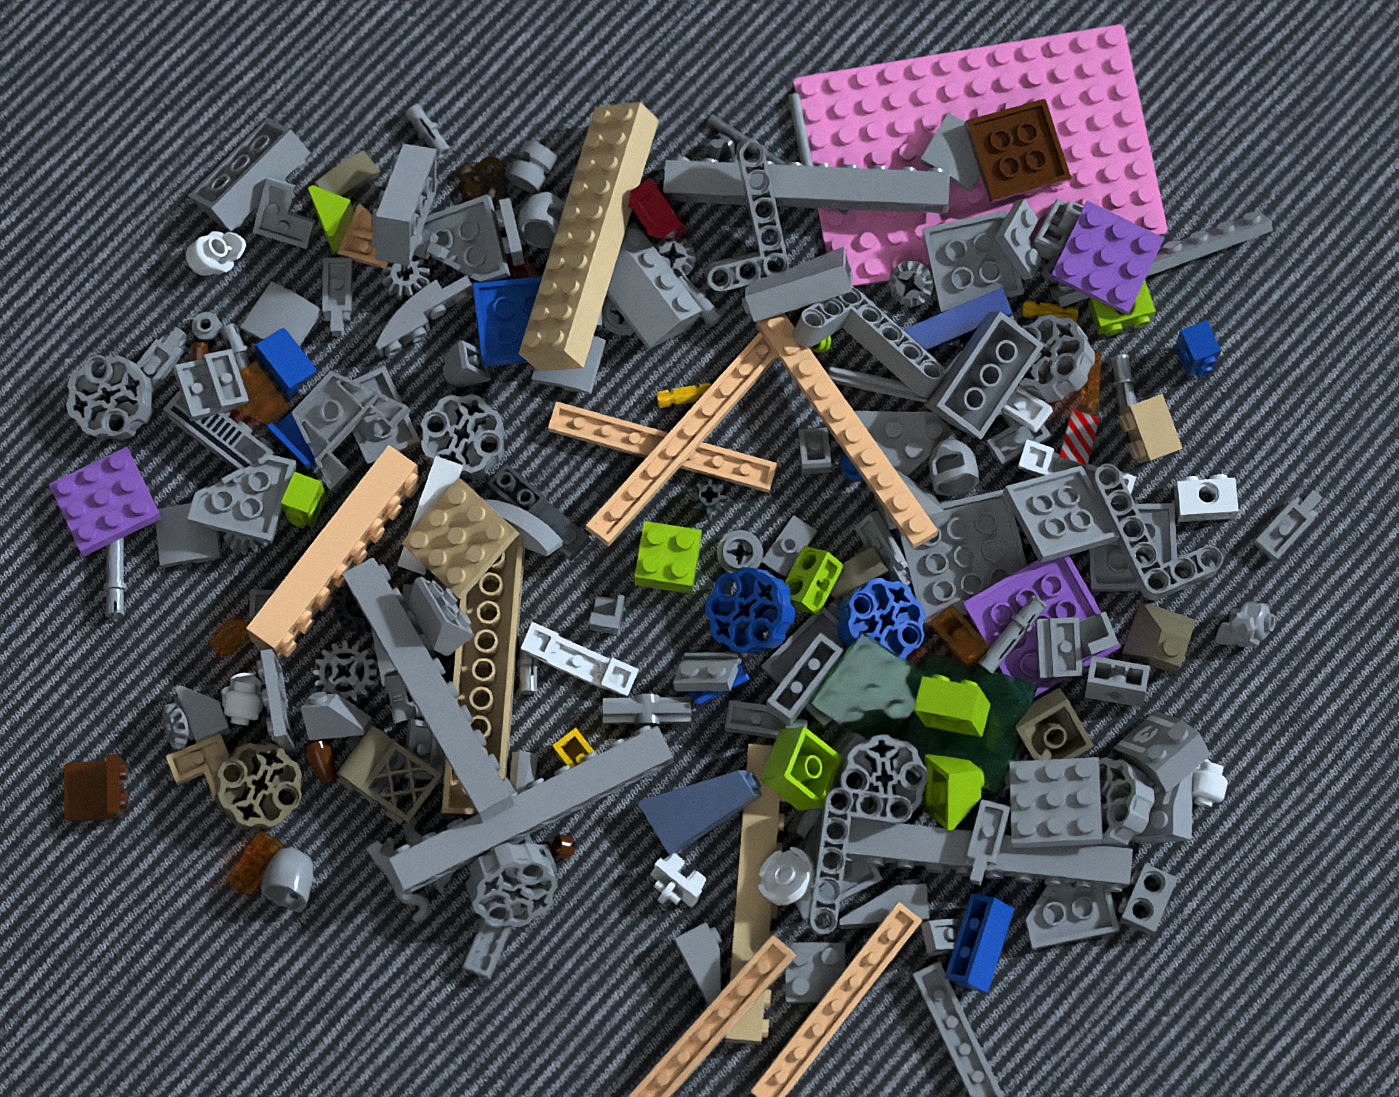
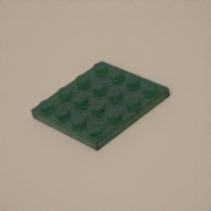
(992, 753)

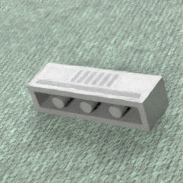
(220, 435)

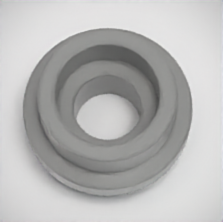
(211, 332)

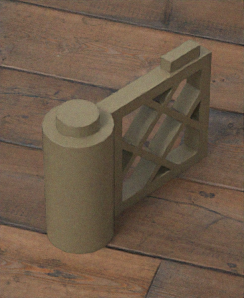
(367, 763)

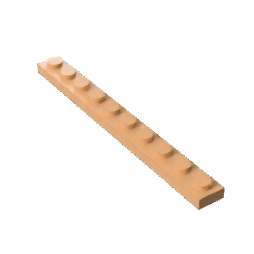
(848, 431)
(682, 441)

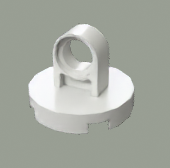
(787, 877)

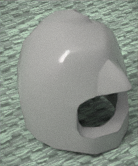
(540, 219)
(953, 468)
(285, 872)

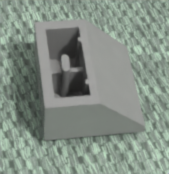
(439, 616)

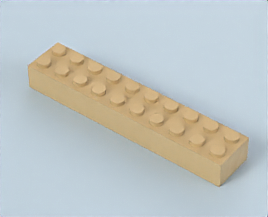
(588, 237)
(488, 664)

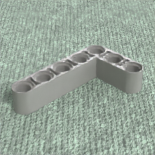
(759, 224)
(876, 334)
(1143, 543)
(839, 847)

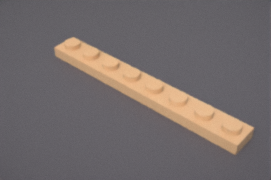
(642, 440)
(837, 1003)
(716, 1020)

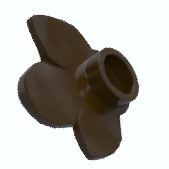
(479, 183)

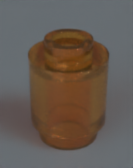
(229, 637)

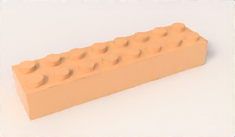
(334, 552)

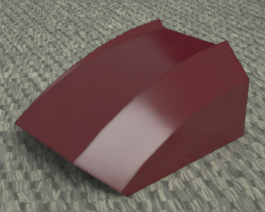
(655, 211)

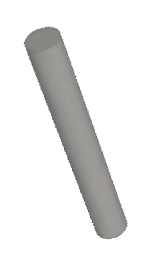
(800, 129)

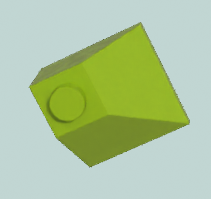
(951, 789)

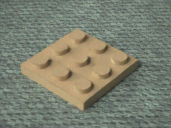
(460, 538)

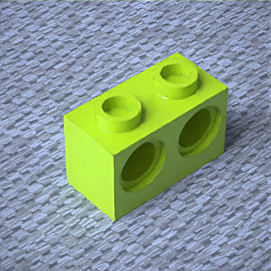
(303, 500)
(812, 579)

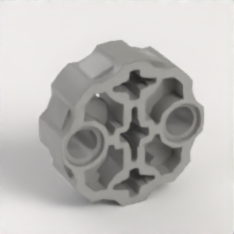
(1064, 351)
(101, 416)
(489, 430)
(907, 758)
(1124, 801)
(511, 885)

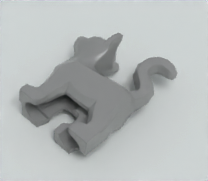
(382, 852)

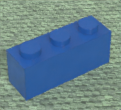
(979, 943)

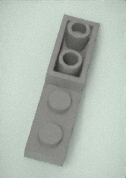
(411, 319)

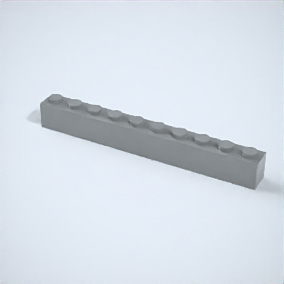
(811, 186)
(429, 690)
(533, 808)
(945, 849)

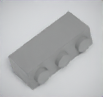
(804, 679)

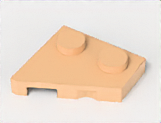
(358, 239)

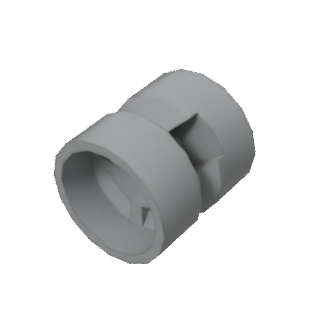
(530, 169)

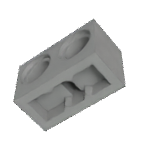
(1153, 901)

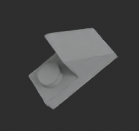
(814, 450)
(940, 935)

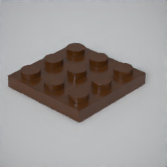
(1017, 150)

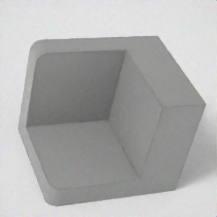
(607, 614)
(1096, 634)

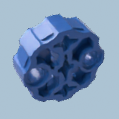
(754, 591)
(884, 600)

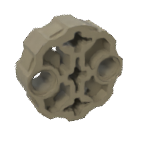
(274, 810)

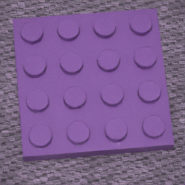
(1053, 582)

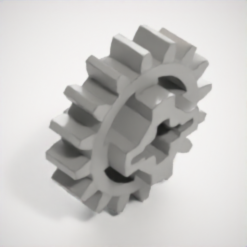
(352, 665)

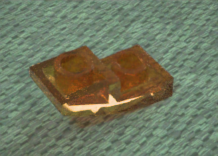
(249, 871)

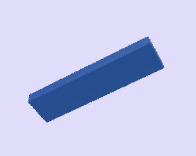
(958, 320)

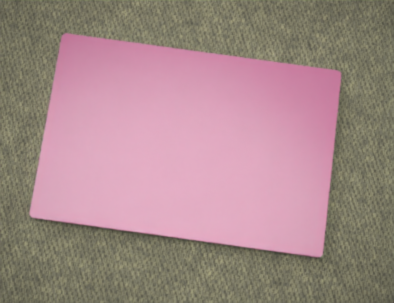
(895, 108)

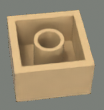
(1149, 429)

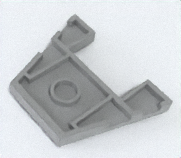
(331, 415)

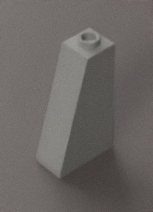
(800, 286)

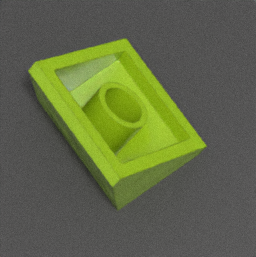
(333, 213)

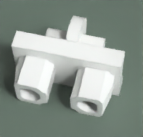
(673, 884)

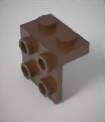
(95, 789)

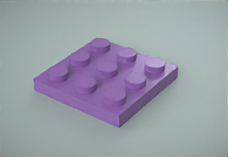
(1107, 257)
(105, 501)

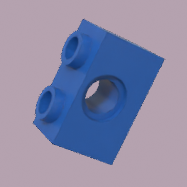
(1197, 349)

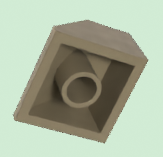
(1053, 729)

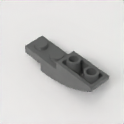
(519, 492)

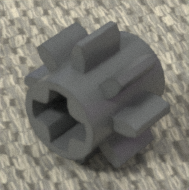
(701, 498)

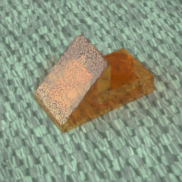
(1090, 396)
(959, 636)

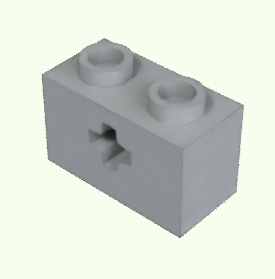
(1117, 681)

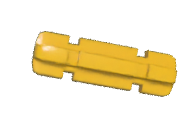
(1031, 309)
(681, 395)

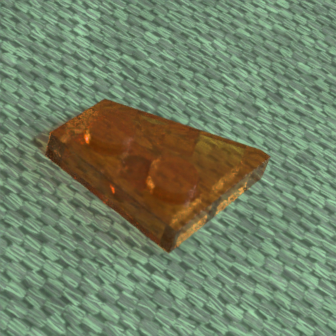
(264, 399)

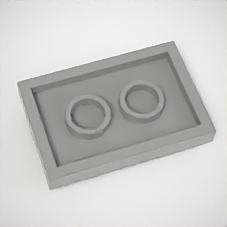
(373, 432)

